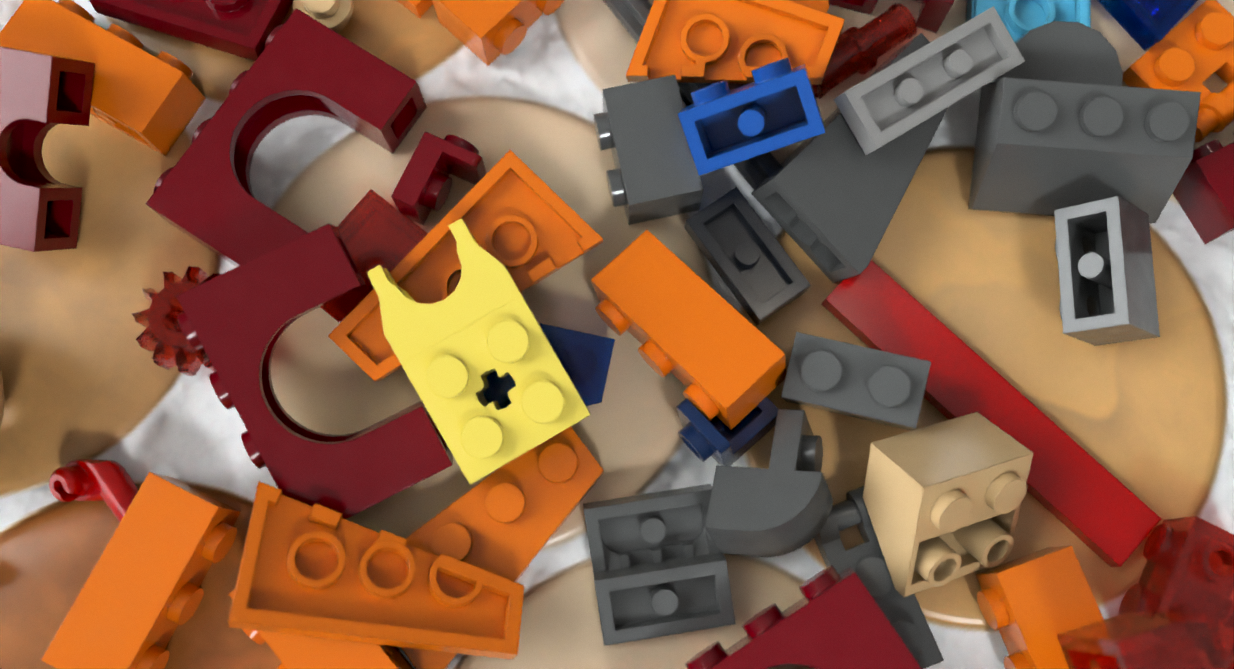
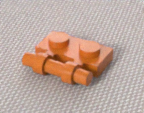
(1187, 58)

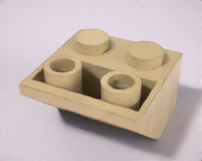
(945, 500)

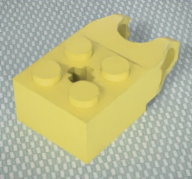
(465, 338)

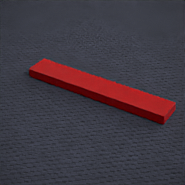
(961, 383)

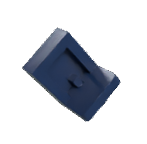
(716, 439)

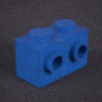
(752, 119)

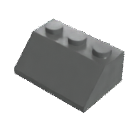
(1078, 144)

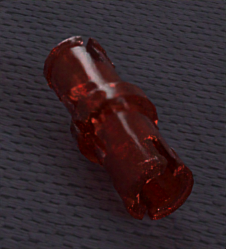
(862, 46)

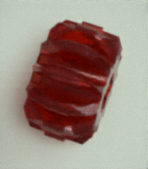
(163, 329)

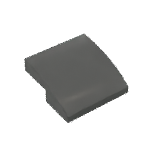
(657, 565)

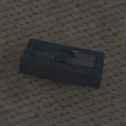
(746, 256)

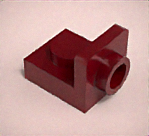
(426, 178)

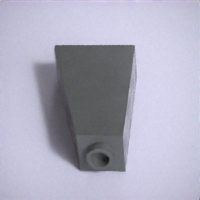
(838, 197)

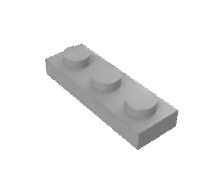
(928, 80)

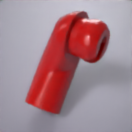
(94, 482)

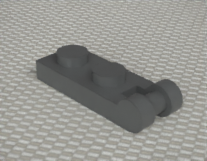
(871, 568)

